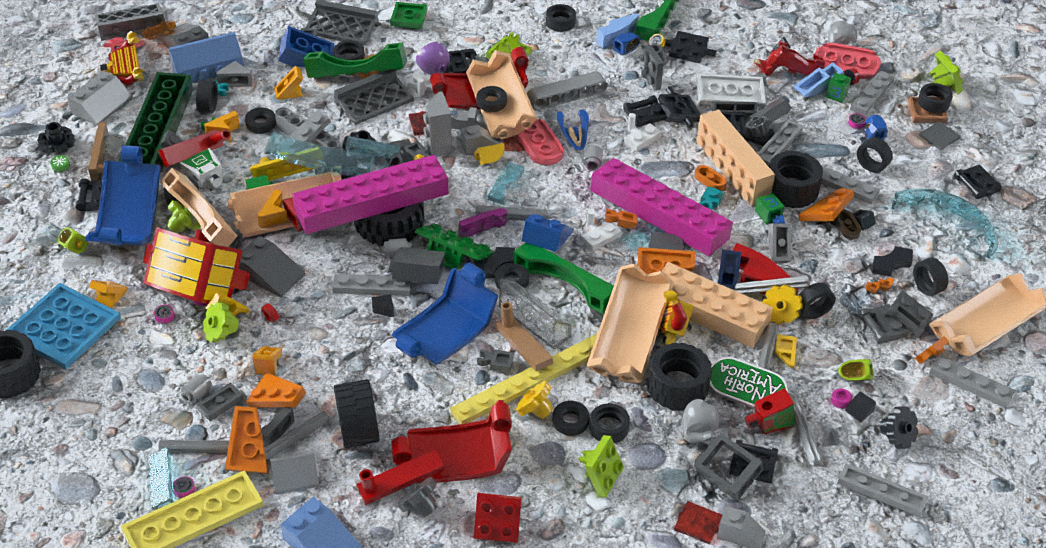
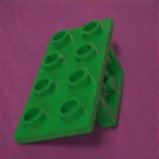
(453, 245)

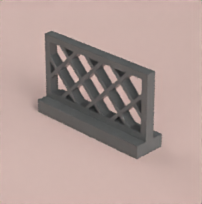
(345, 14)
(123, 21)
(367, 87)

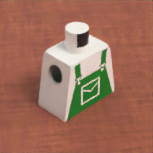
(203, 168)

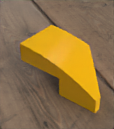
(234, 306)
(786, 349)

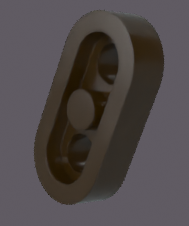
(848, 225)

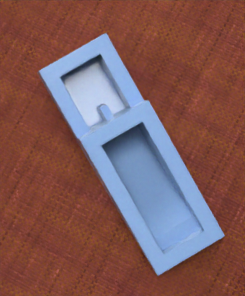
(616, 27)
(817, 81)

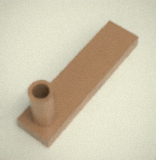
(97, 157)
(521, 339)

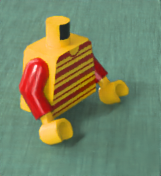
(125, 62)
(674, 318)

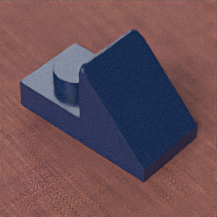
(729, 268)

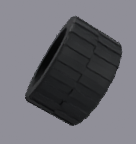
(797, 166)
(684, 359)
(25, 371)
(356, 413)

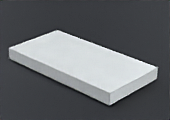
(730, 88)

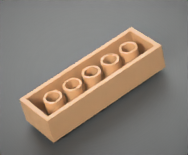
(734, 157)
(720, 307)

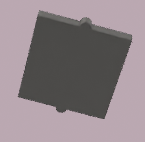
(939, 135)
(665, 241)

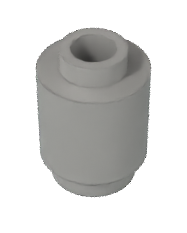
(593, 157)
(393, 245)
(196, 388)

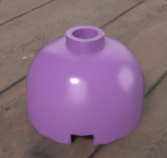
(433, 58)

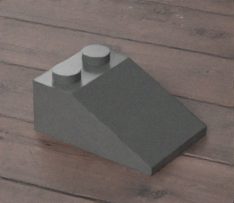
(183, 34)
(270, 266)

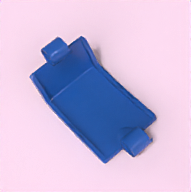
(127, 200)
(452, 319)

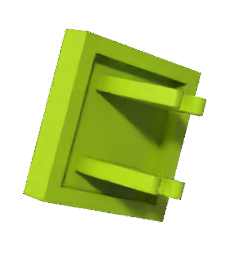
(507, 44)
(947, 73)
(602, 465)

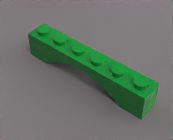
(655, 21)
(322, 64)
(543, 262)

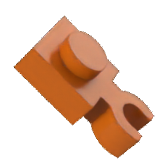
(622, 218)
(935, 349)

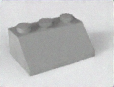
(99, 98)
(438, 126)

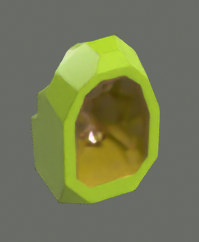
(72, 240)
(857, 370)

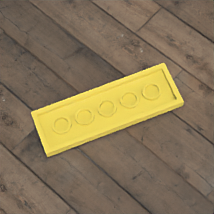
(194, 514)

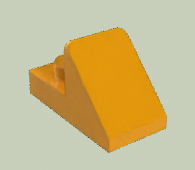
(289, 85)
(228, 121)
(272, 211)
(108, 292)
(266, 360)

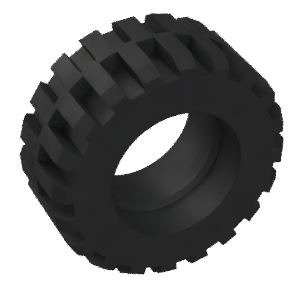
(392, 226)

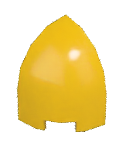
(489, 153)

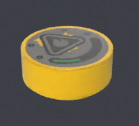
(657, 39)

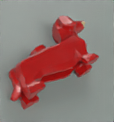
(790, 59)

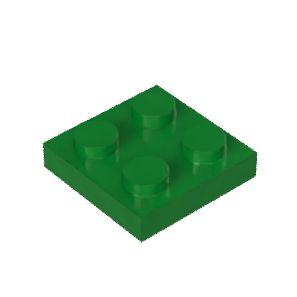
(408, 15)

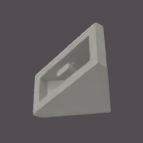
(235, 75)

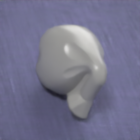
(843, 33)
(700, 422)

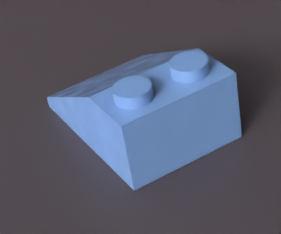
(316, 527)

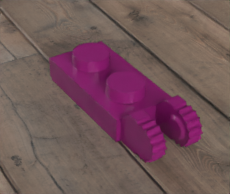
(482, 222)

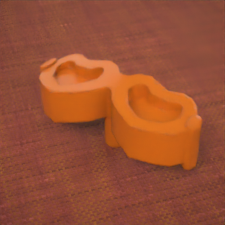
(881, 284)

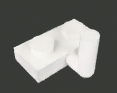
(421, 83)
(641, 137)
(599, 235)

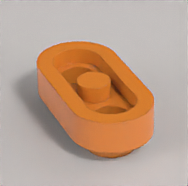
(710, 177)

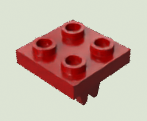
(497, 517)

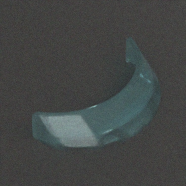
(318, 156)
(954, 204)

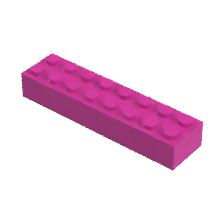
(370, 194)
(661, 206)

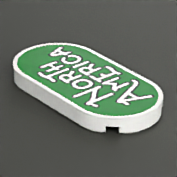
(743, 381)

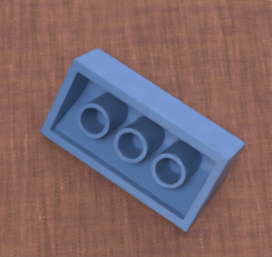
(206, 56)

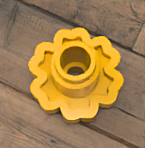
(792, 303)
(536, 401)

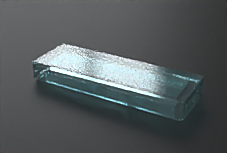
(371, 147)
(510, 174)
(641, 236)
(161, 478)

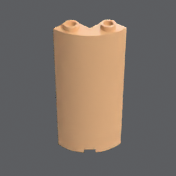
(518, 112)
(249, 202)
(989, 315)
(630, 324)

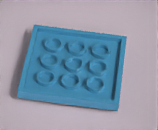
(65, 324)

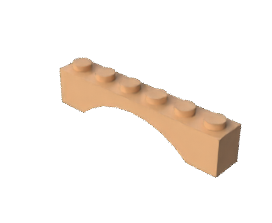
(212, 223)

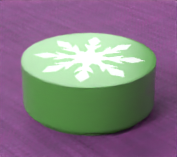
(60, 163)

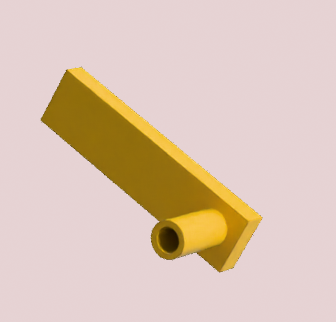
(276, 168)

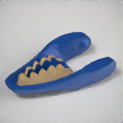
(575, 135)

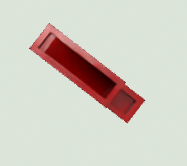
(758, 267)

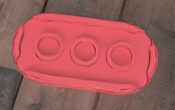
(849, 57)
(541, 143)

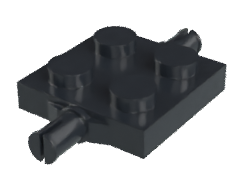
(689, 47)
(679, 107)

